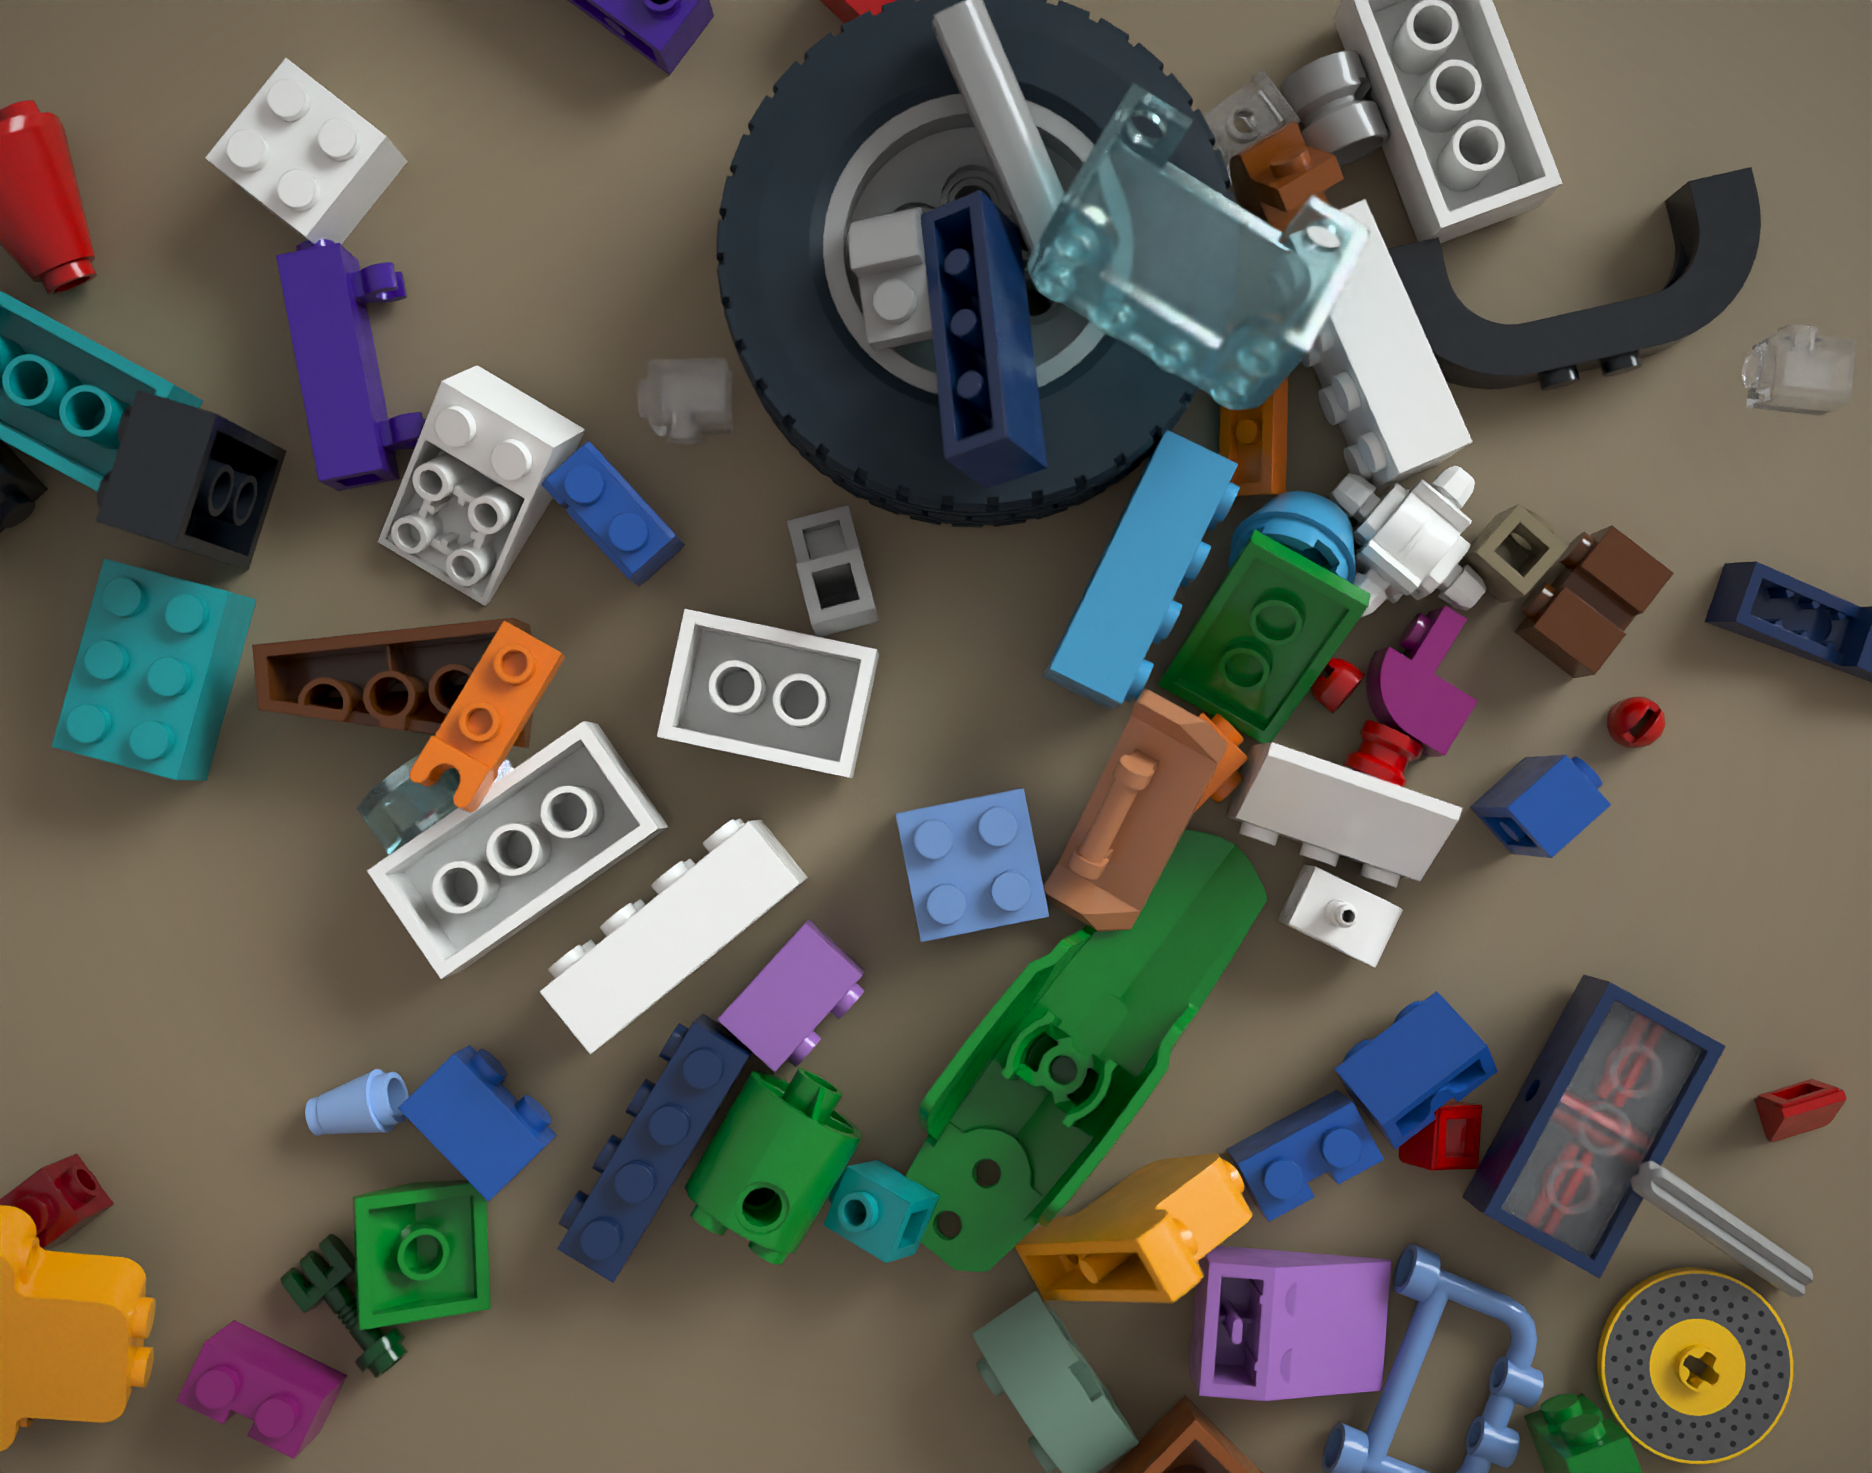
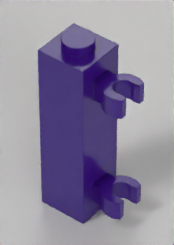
(339, 363)

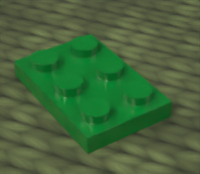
(1264, 637)

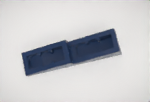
(1793, 617)

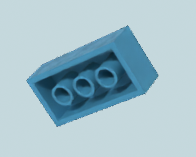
(1140, 570)

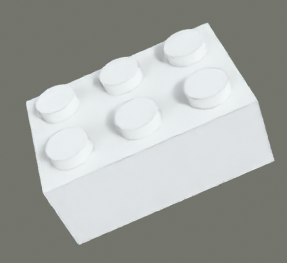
(768, 693)

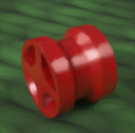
(1383, 753)

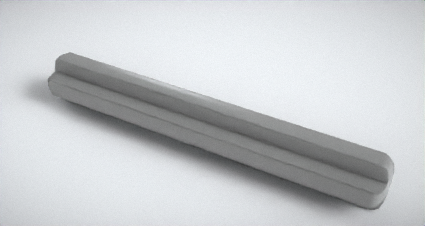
(1721, 1228)

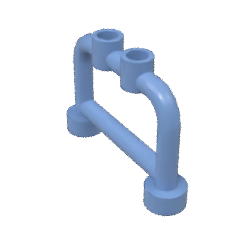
(1510, 1381)

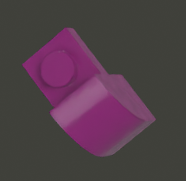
(1407, 691)

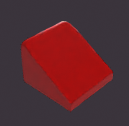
(1798, 1108)
(1448, 1141)

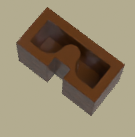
(1591, 600)

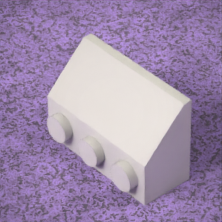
(1340, 814)

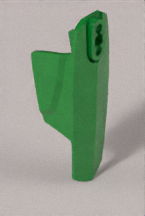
(1076, 1054)

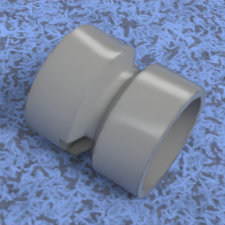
(1333, 108)

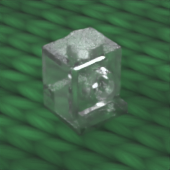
(1258, 106)

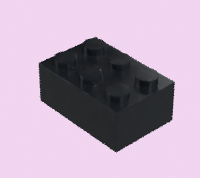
(189, 480)

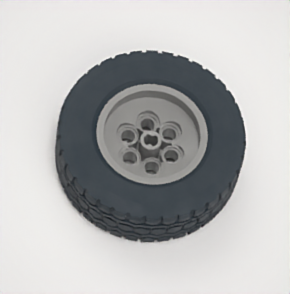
(882, 131)

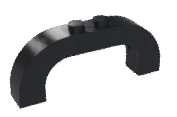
(1715, 247)

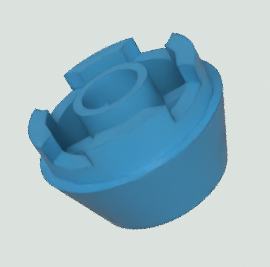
(1305, 525)

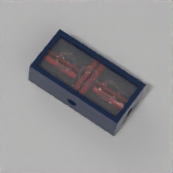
(1589, 1113)

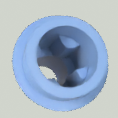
(359, 1105)

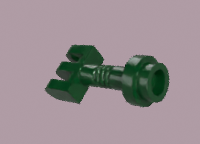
(329, 1285)

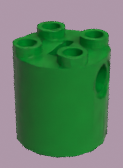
(778, 1141)

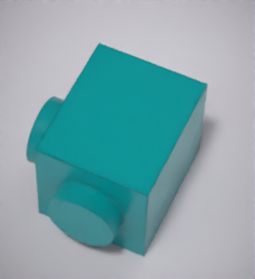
(880, 1210)

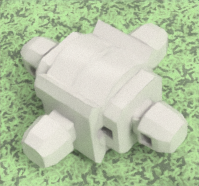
(1411, 539)

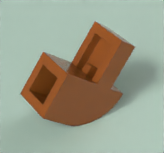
(1281, 174)

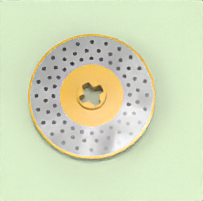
(1678, 1410)

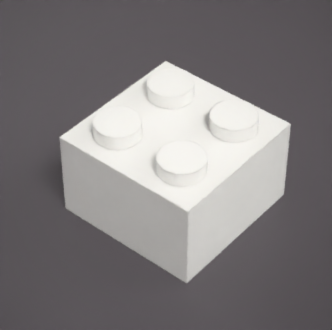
(307, 156)

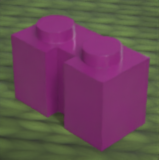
(265, 1382)

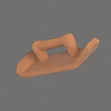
(1135, 815)

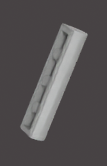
(1000, 116)

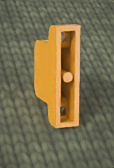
(1140, 1234)
(67, 1331)

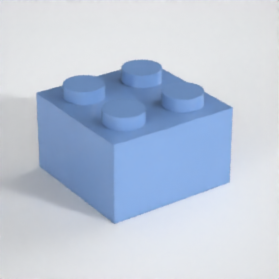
(972, 864)

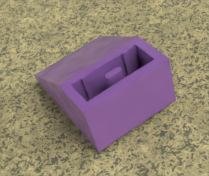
(1288, 1324)

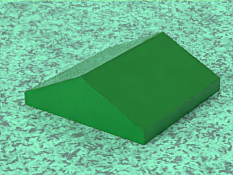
(420, 1253)

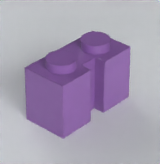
(793, 996)

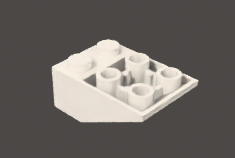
(477, 481)

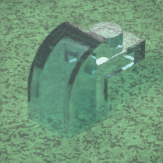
(404, 809)

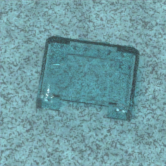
(1186, 267)

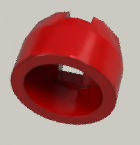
(1338, 686)
(1627, 714)

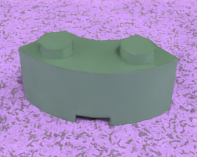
(1052, 1388)

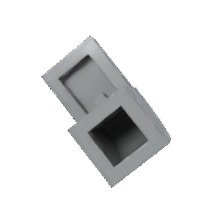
(892, 278)
(832, 572)

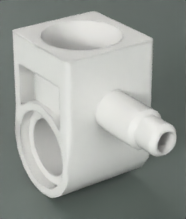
(1340, 915)

